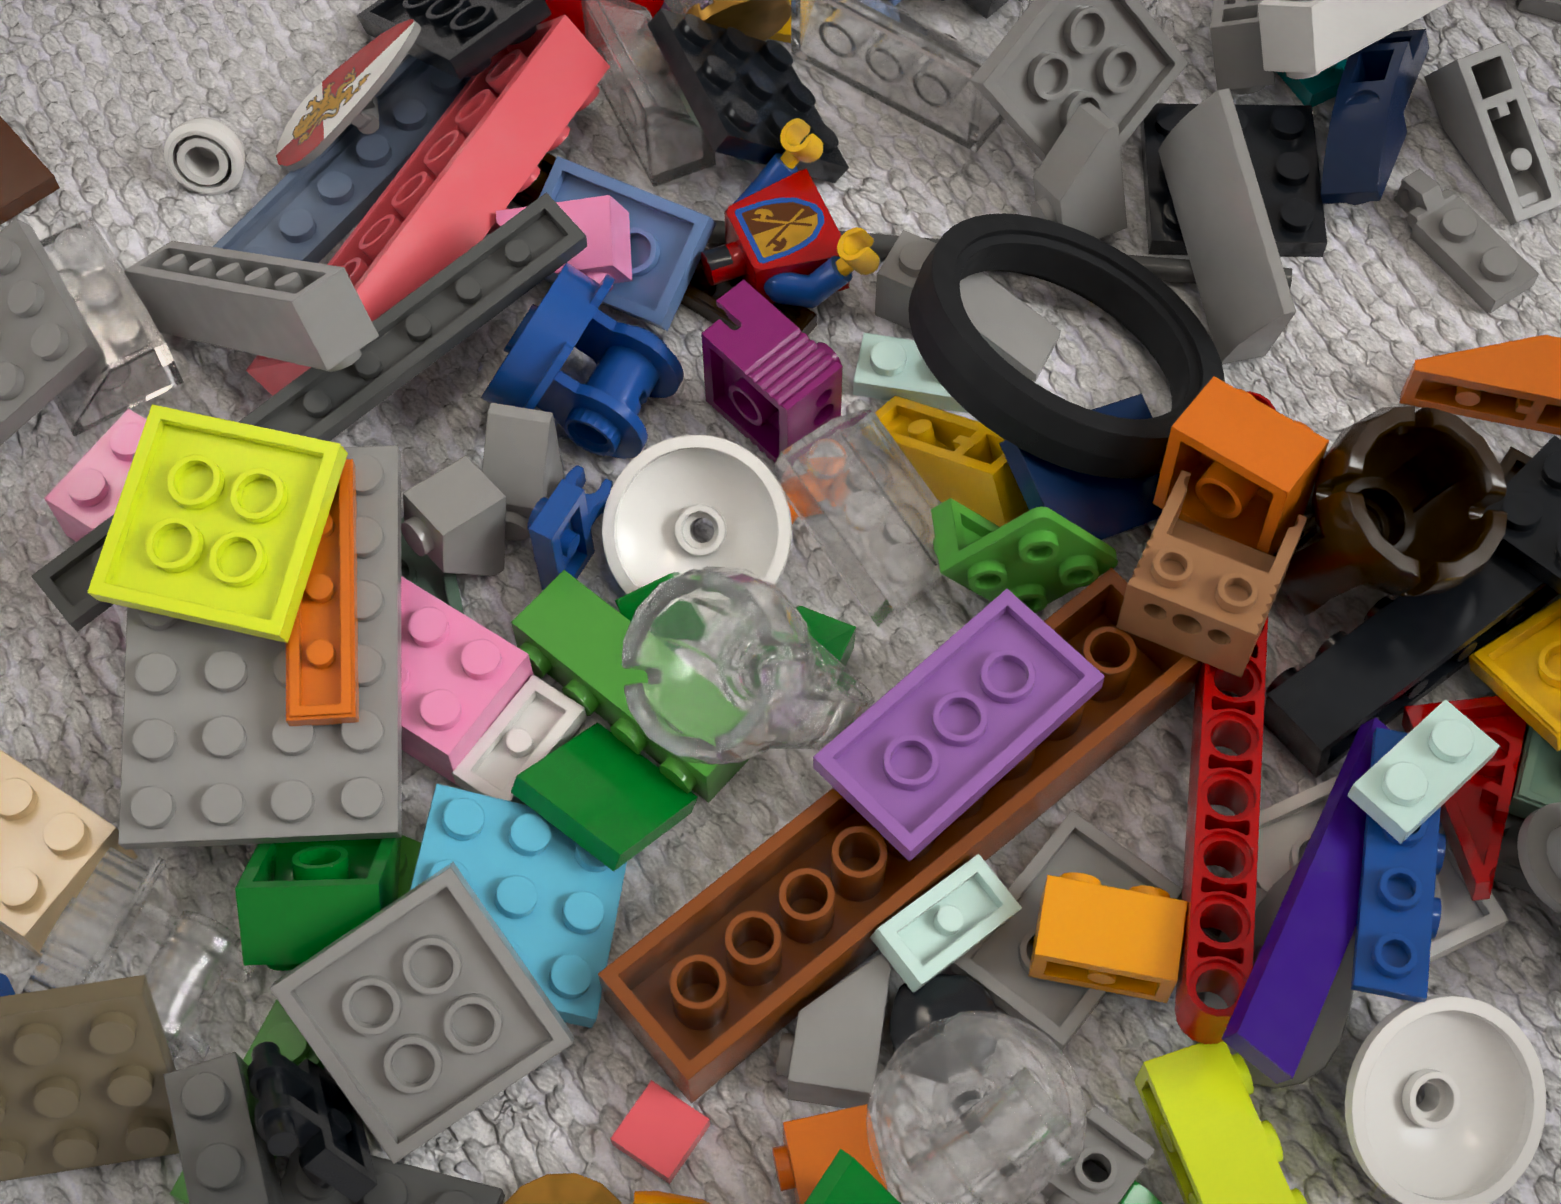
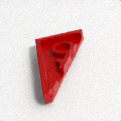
(1479, 810)

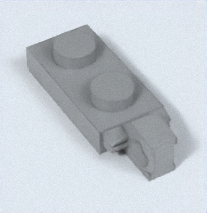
(1463, 243)

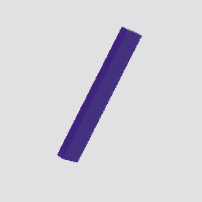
(1308, 932)

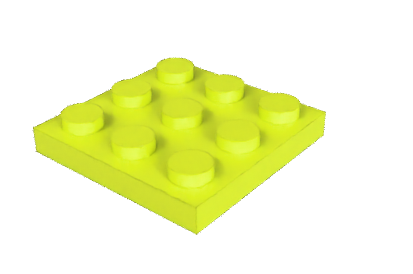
(218, 523)

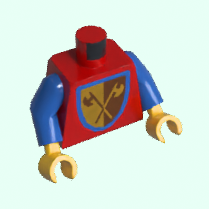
(785, 235)

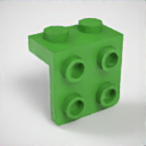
(1031, 556)

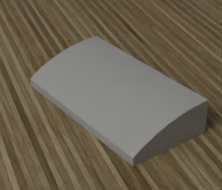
(1226, 230)

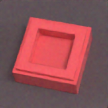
(660, 1132)

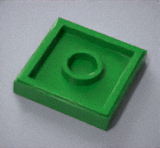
(603, 796)

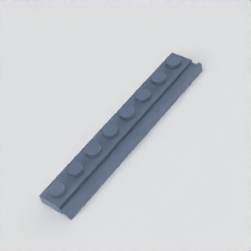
(335, 191)

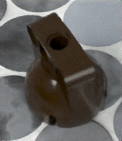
(1399, 509)

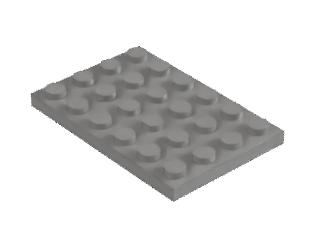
(210, 729)

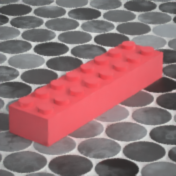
(464, 172)

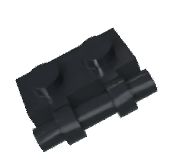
(310, 1111)

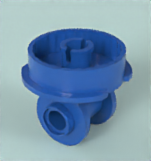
(627, 371)

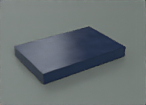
(1092, 502)

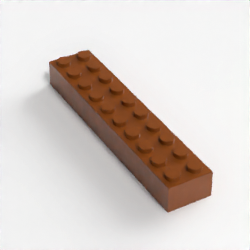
(811, 895)

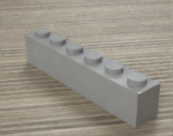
(255, 304)

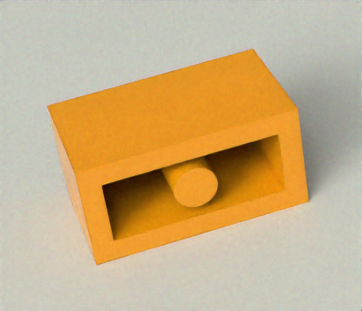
(1108, 937)

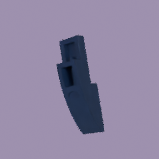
(1369, 117)

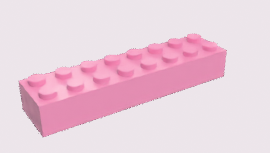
(451, 666)

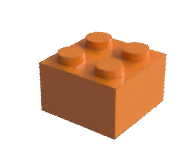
(1245, 466)

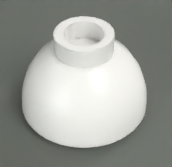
(205, 156)

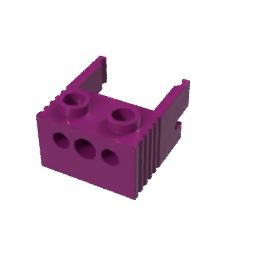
(768, 373)

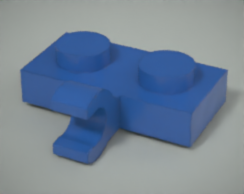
(563, 526)

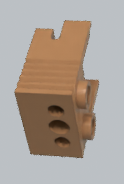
(1203, 589)

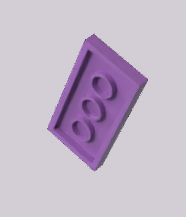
(957, 723)

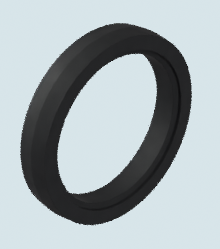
(1015, 404)

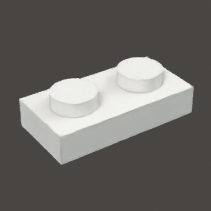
(524, 733)

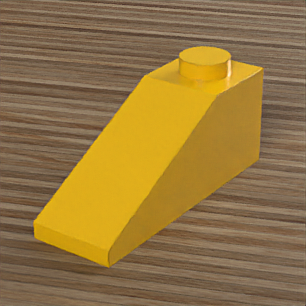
(955, 458)

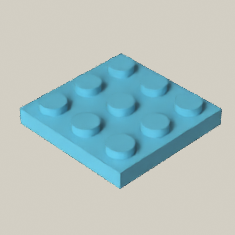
(536, 885)

